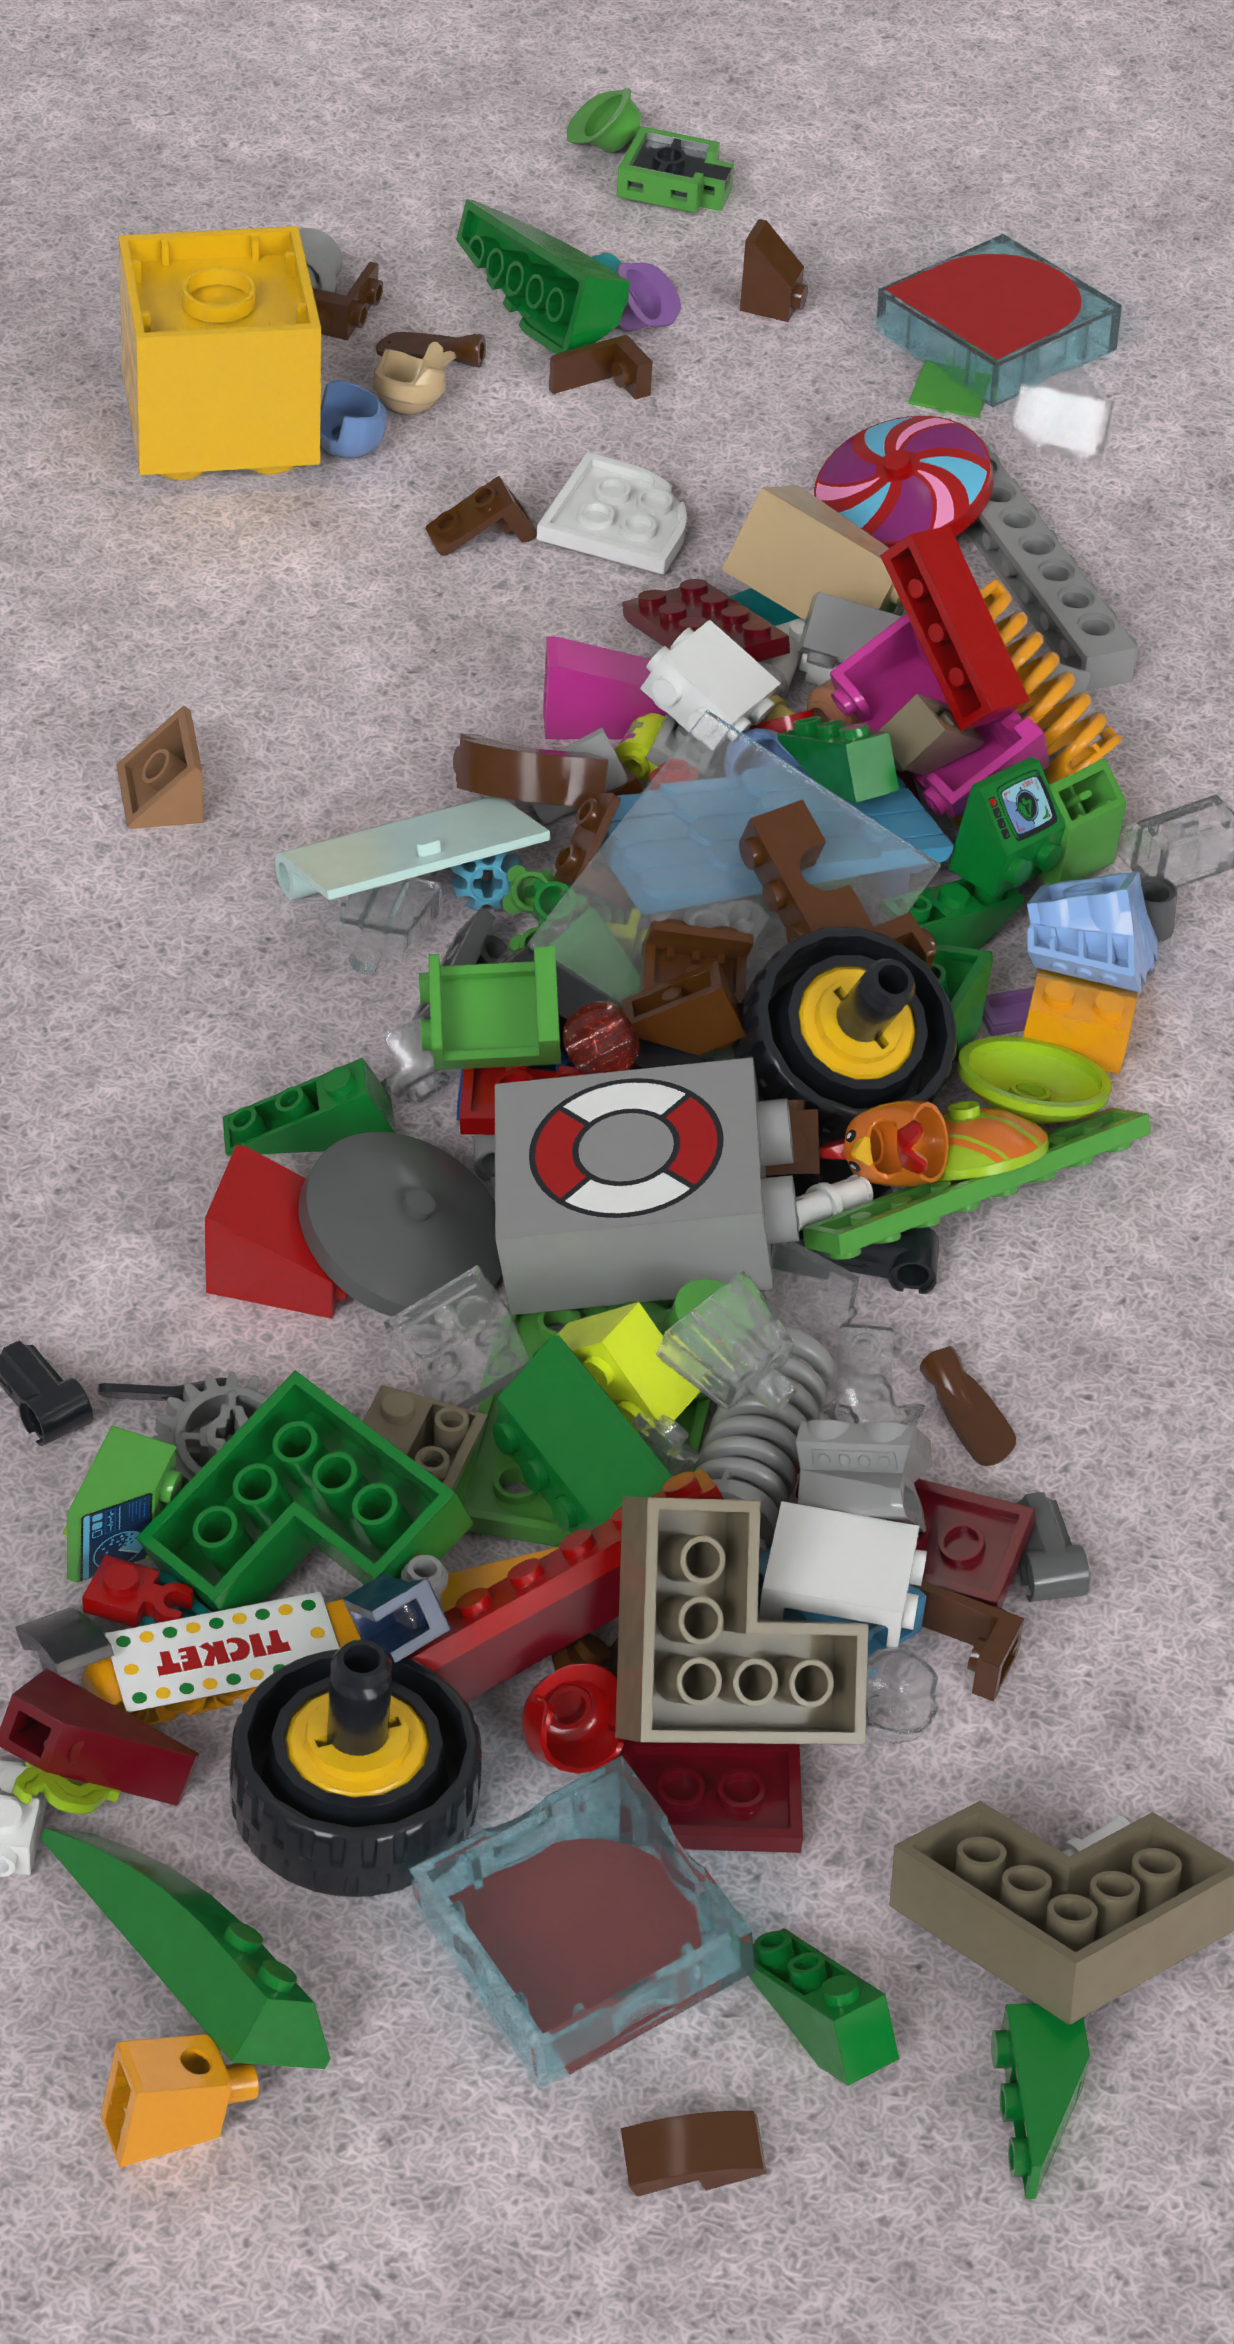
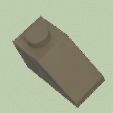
(927, 736)

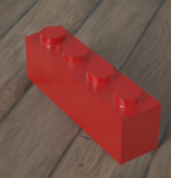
(954, 628)

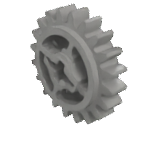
(228, 1403)

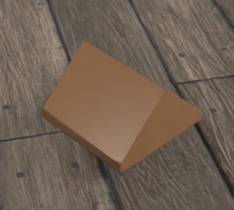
(164, 776)

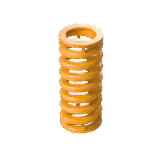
(1048, 694)

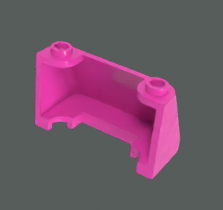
(888, 675)

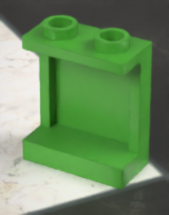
(492, 1013)

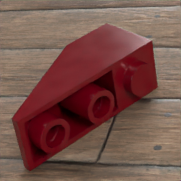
(93, 1741)

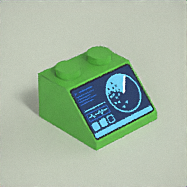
(118, 1500)

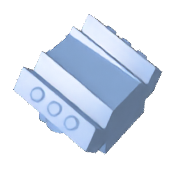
(1093, 930)

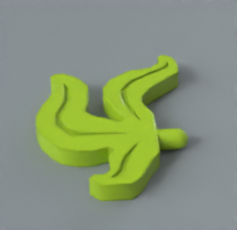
(62, 1792)

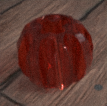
(601, 1039)

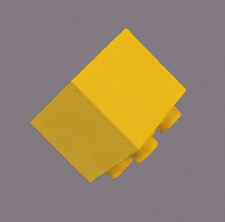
(220, 351)

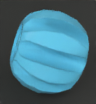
(483, 892)

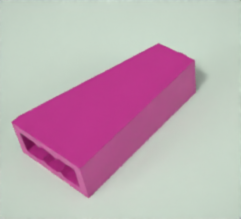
(592, 690)

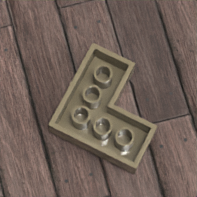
(697, 1655)
(1062, 1924)

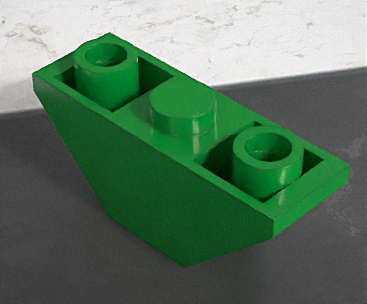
(964, 913)

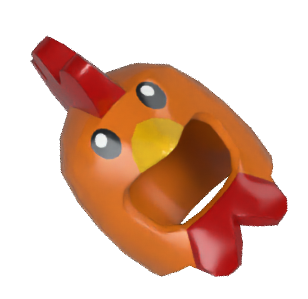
(894, 1144)

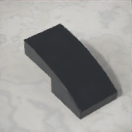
(65, 1640)

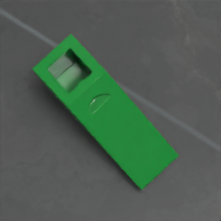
(843, 758)
(313, 1113)
(825, 2006)
(1044, 2079)

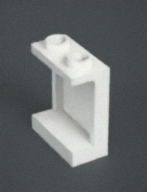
(843, 1568)

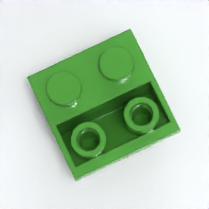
(1093, 821)

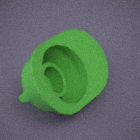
(606, 121)

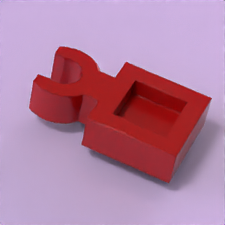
(131, 1591)

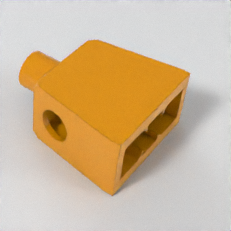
(170, 2095)

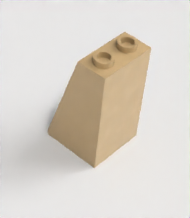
(804, 547)

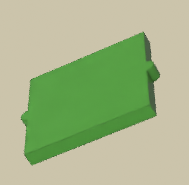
(939, 392)

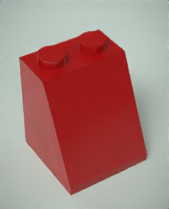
(258, 1242)

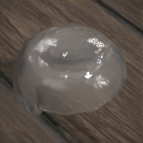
(903, 1686)

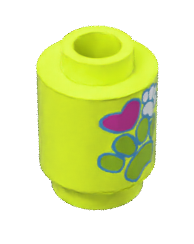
(637, 743)

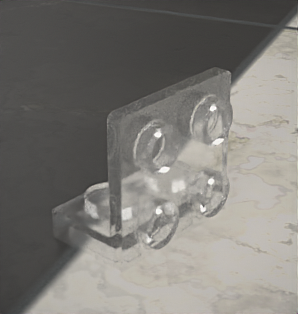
(460, 1341)

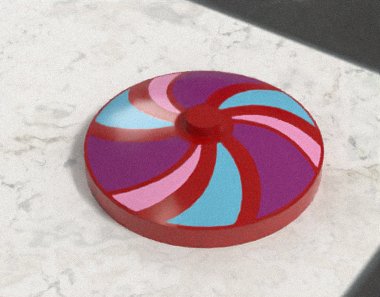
(908, 477)

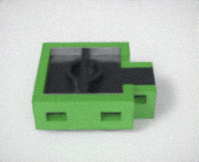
(674, 171)

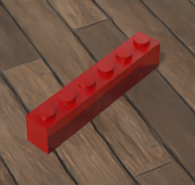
(540, 1603)

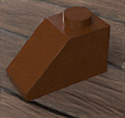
(771, 276)
(688, 1012)

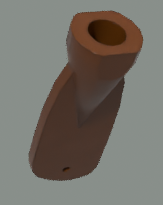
(468, 348)
(968, 1408)

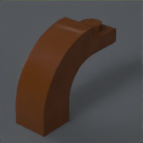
(527, 772)

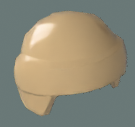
(412, 383)

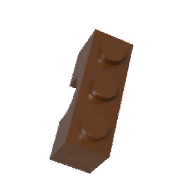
(777, 850)

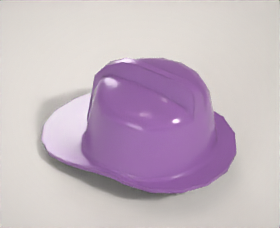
(651, 297)

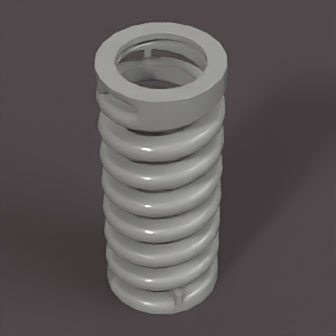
(733, 1429)

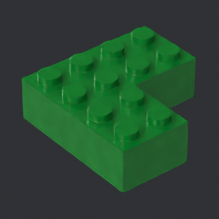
(294, 1482)

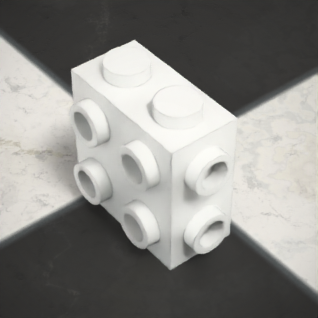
(710, 674)

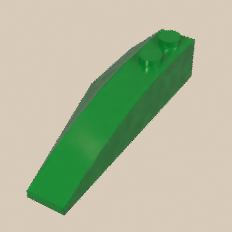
(556, 289)
(199, 1953)

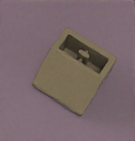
(427, 1431)

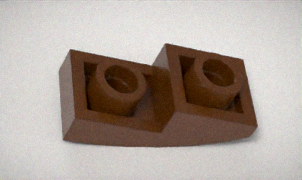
(693, 2147)

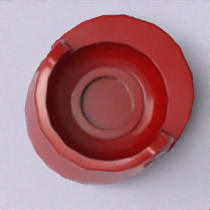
(573, 1719)

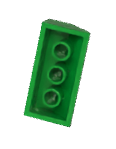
(573, 1440)

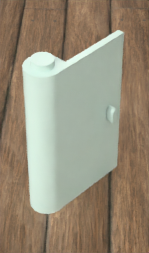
(406, 849)

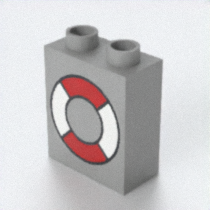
(638, 1184)

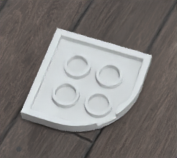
(617, 515)

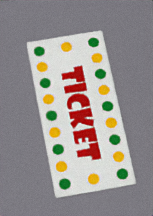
(217, 1650)

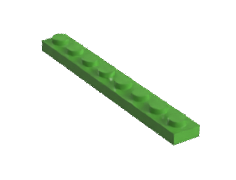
(923, 1205)

